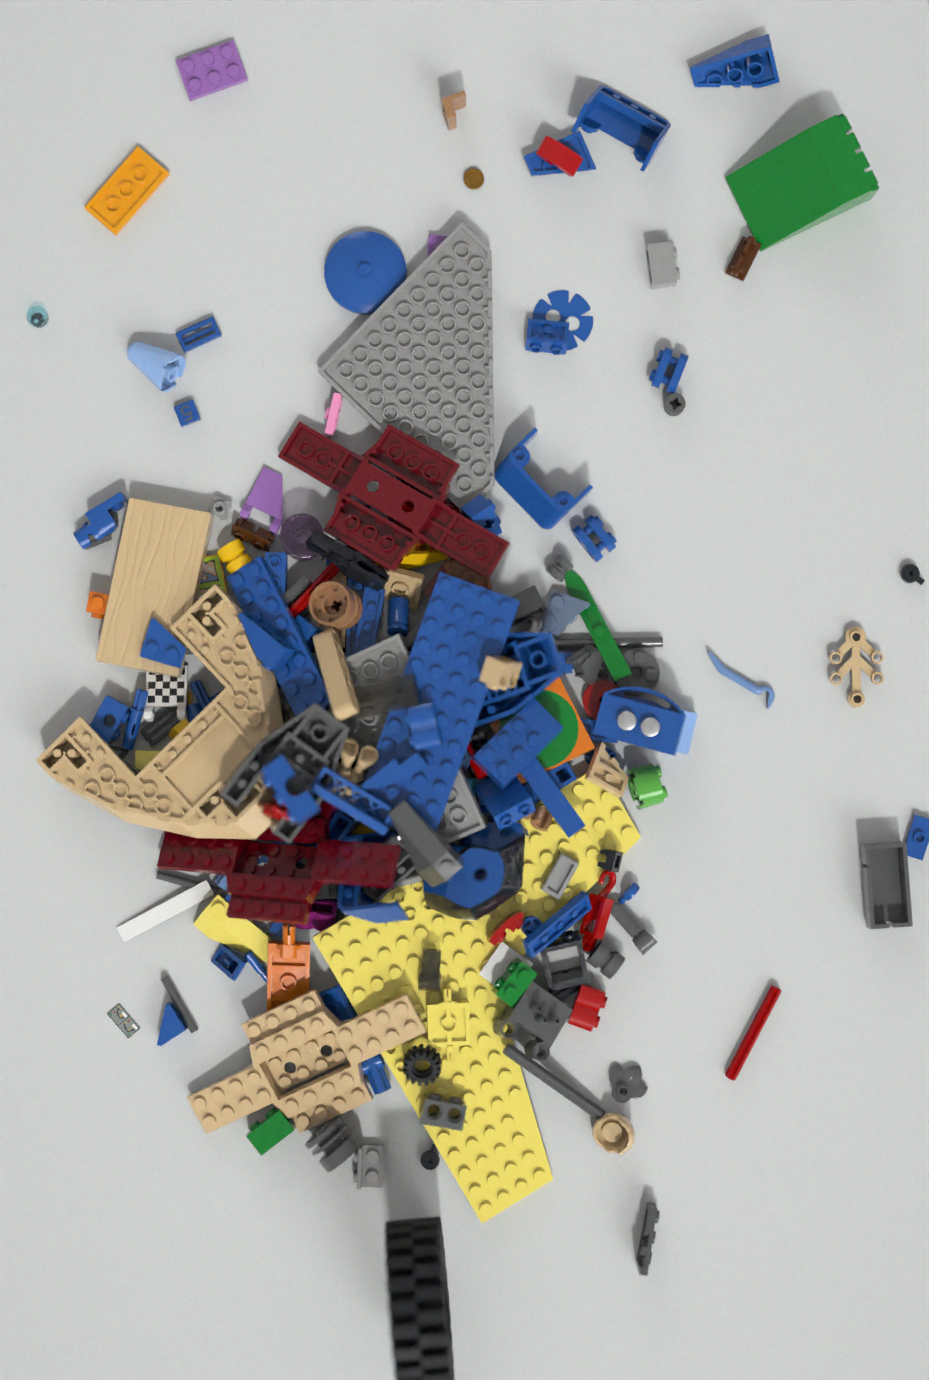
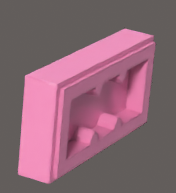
(332, 414)

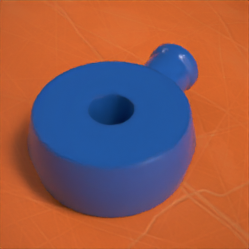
(629, 893)

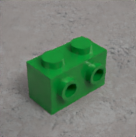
(513, 982)
(270, 1131)

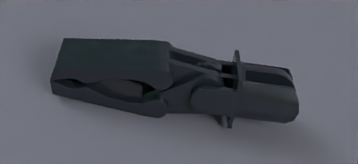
(351, 563)

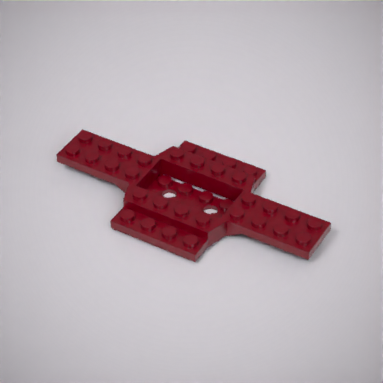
(411, 464)
(279, 888)

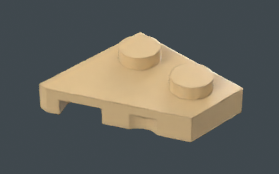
(606, 772)

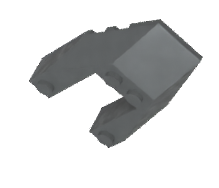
(307, 744)

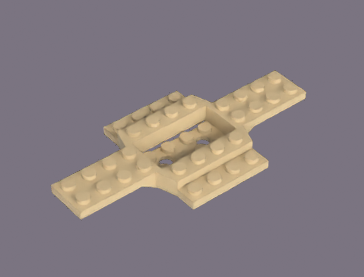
(295, 1035)

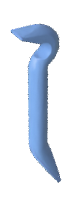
(742, 681)

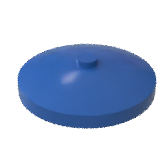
(364, 271)

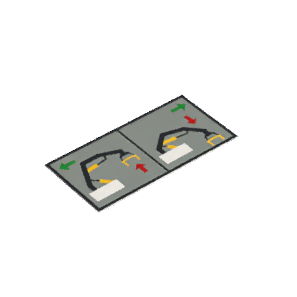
(123, 1020)

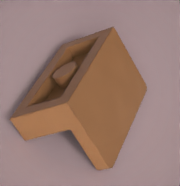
(450, 105)

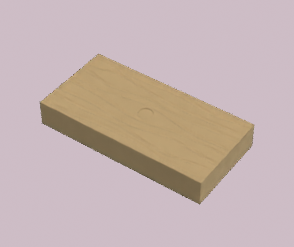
(153, 578)

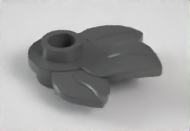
(628, 1080)

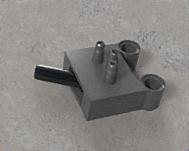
(537, 1014)

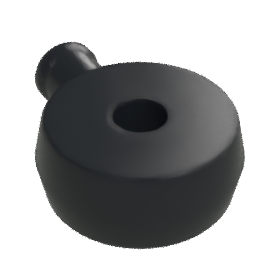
(914, 576)
(430, 1154)

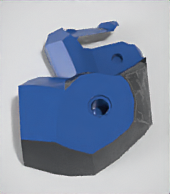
(488, 876)

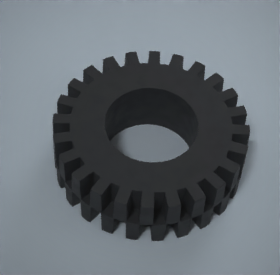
(418, 1300)

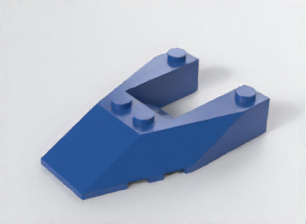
(539, 669)

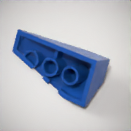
(742, 65)

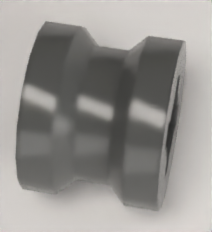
(673, 408)

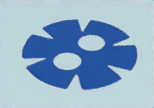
(575, 308)

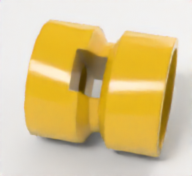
(234, 556)

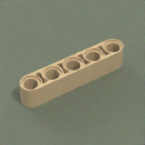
(336, 674)

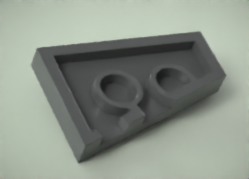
(647, 1238)

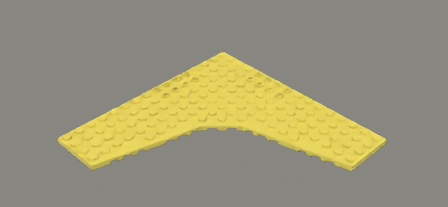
(500, 1147)

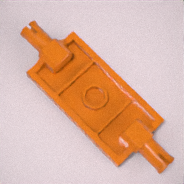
(287, 968)

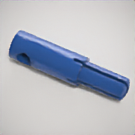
(256, 964)

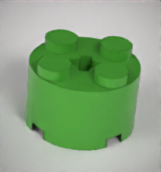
(646, 785)

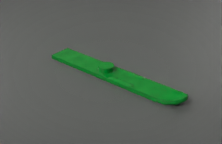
(598, 628)

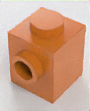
(97, 604)

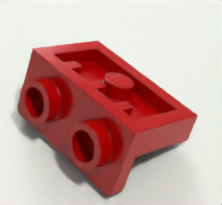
(275, 810)

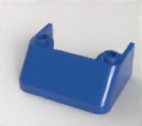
(624, 121)
(528, 494)
(356, 903)

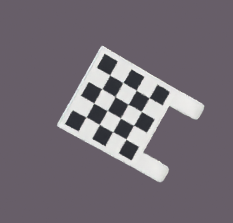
(166, 692)

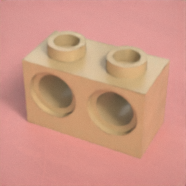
(500, 672)

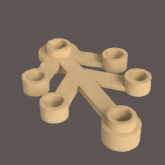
(856, 662)

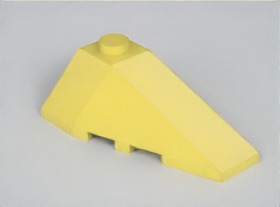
(235, 933)

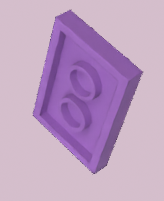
(211, 70)

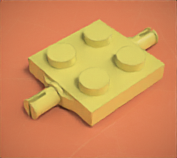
(448, 1024)

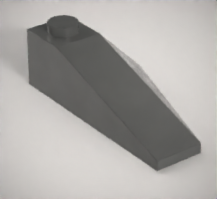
(427, 849)

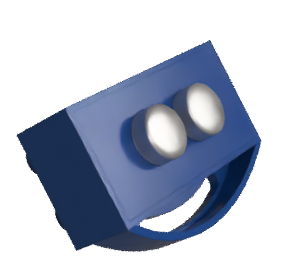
(640, 720)

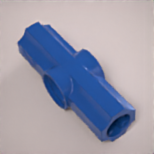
(376, 1074)

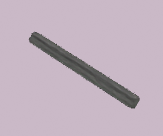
(553, 1081)

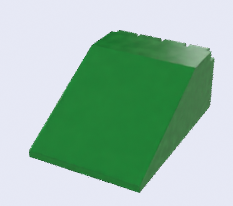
(803, 182)

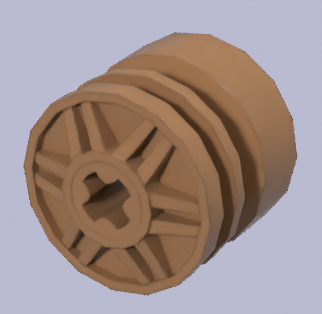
(327, 601)

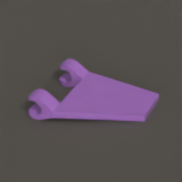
(266, 497)

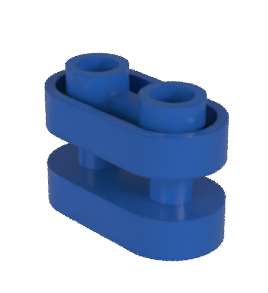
(665, 358)
(594, 526)

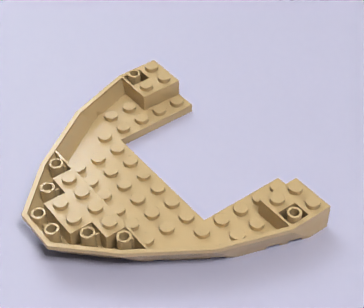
(183, 781)

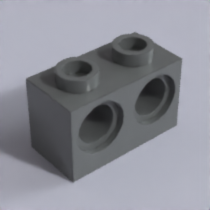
(441, 1117)

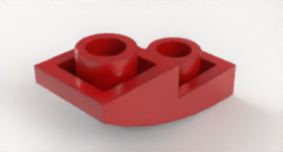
(559, 155)
(511, 922)

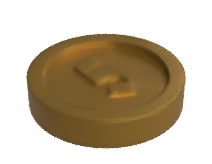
(473, 179)

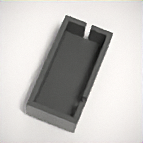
(886, 885)

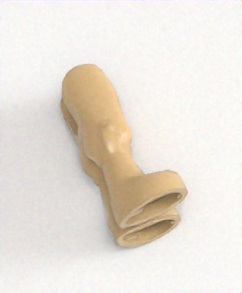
(366, 758)

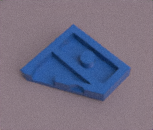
(162, 646)

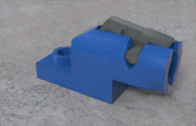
(101, 523)

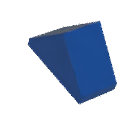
(229, 961)
(171, 1025)

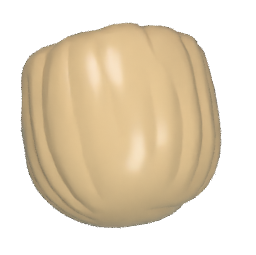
(614, 1133)

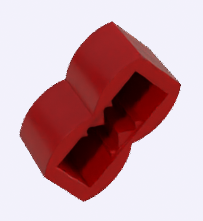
(586, 1007)

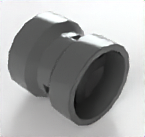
(555, 571)

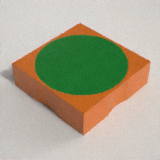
(567, 745)

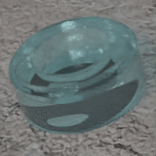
(37, 317)

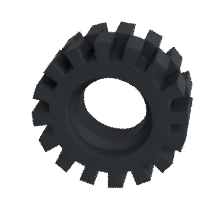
(422, 1075)

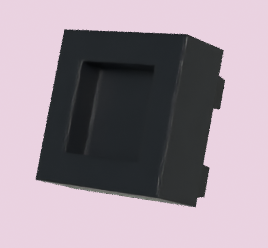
(613, 860)

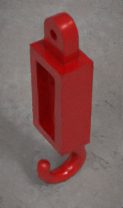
(600, 913)

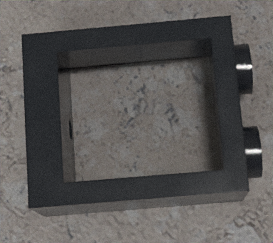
(568, 977)

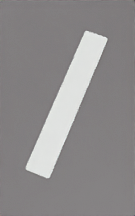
(165, 911)

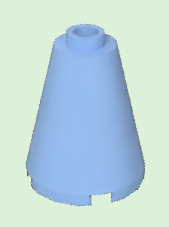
(157, 364)

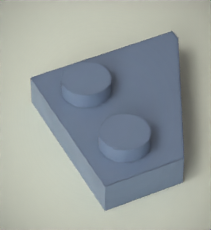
(561, 612)

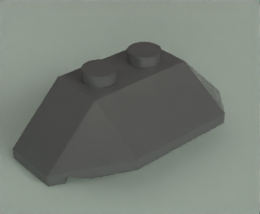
(403, 869)

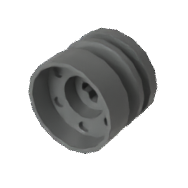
(333, 1144)

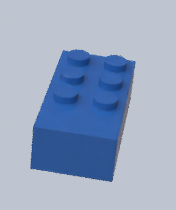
(517, 743)

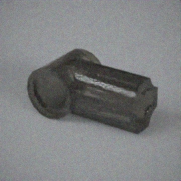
(430, 974)

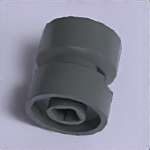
(605, 959)

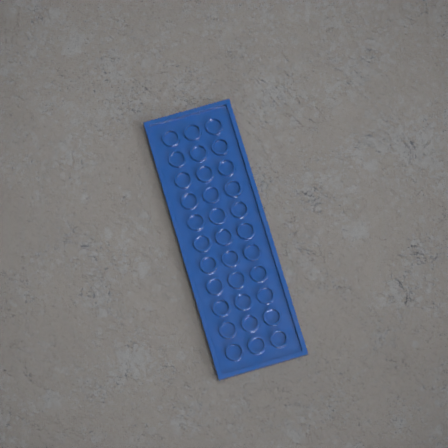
(447, 658)

